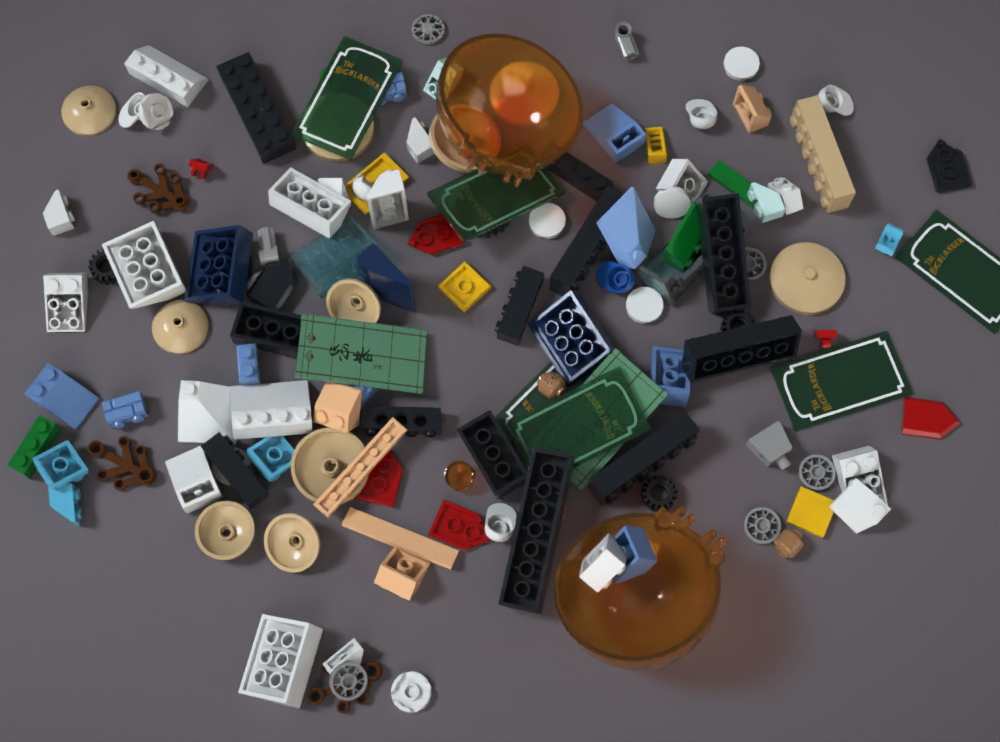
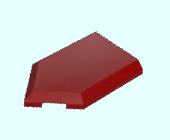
(434, 236)
(927, 418)
(383, 482)
(458, 526)

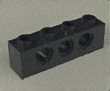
(431, 415)

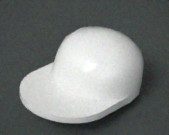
(836, 100)
(130, 111)
(701, 113)
(500, 522)

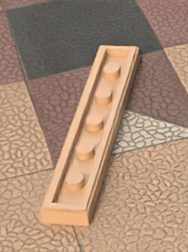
(360, 467)
(400, 538)

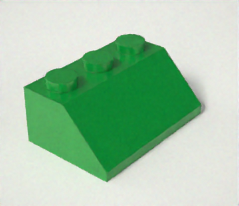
(684, 242)

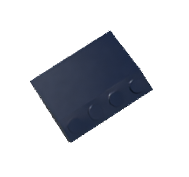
(219, 266)
(385, 278)
(572, 337)

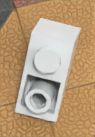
(418, 141)
(789, 194)
(57, 215)

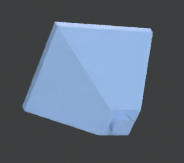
(628, 229)

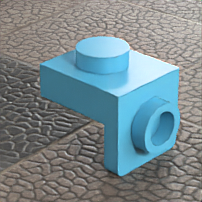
(889, 239)

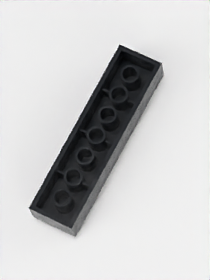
(537, 530)

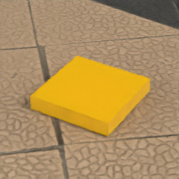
(464, 286)
(810, 512)

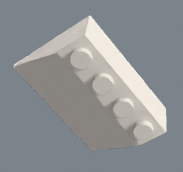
(144, 266)
(270, 409)
(280, 660)

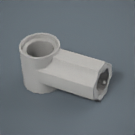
(626, 42)
(268, 250)

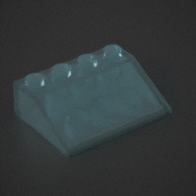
(332, 259)

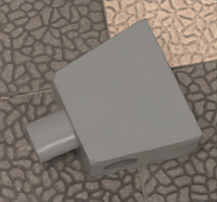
(771, 446)

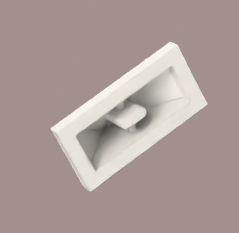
(334, 184)
(349, 653)

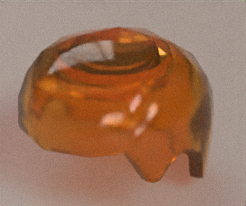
(460, 476)

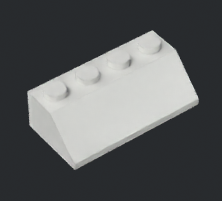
(165, 74)
(387, 200)
(309, 202)

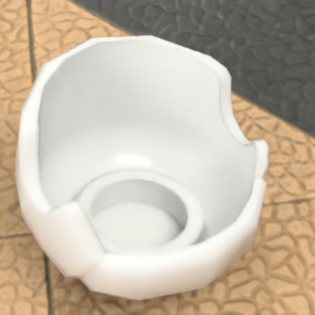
(361, 187)

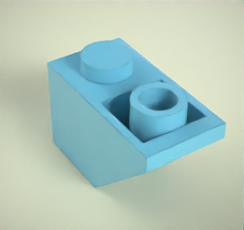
(66, 503)

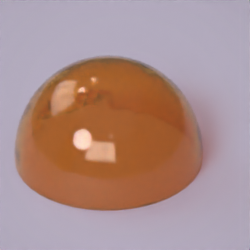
(507, 105)
(650, 616)

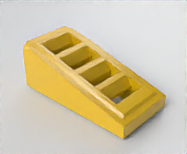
(656, 156)

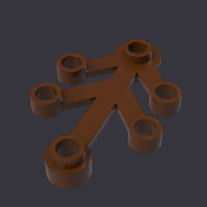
(159, 191)
(124, 465)
(327, 691)

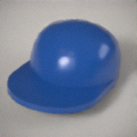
(615, 277)

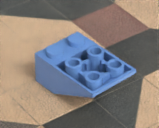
(615, 132)

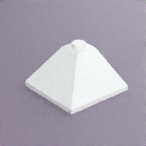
(203, 412)

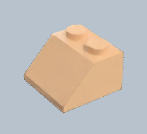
(751, 108)
(338, 407)
(401, 573)

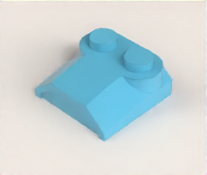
(271, 457)
(60, 465)

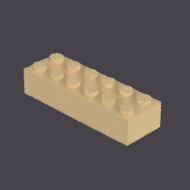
(822, 154)

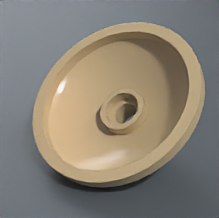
(92, 118)
(343, 304)
(182, 337)
(218, 519)
(282, 545)

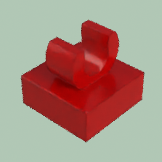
(200, 165)
(825, 336)

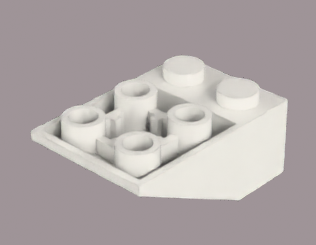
(66, 301)
(863, 465)
(193, 480)

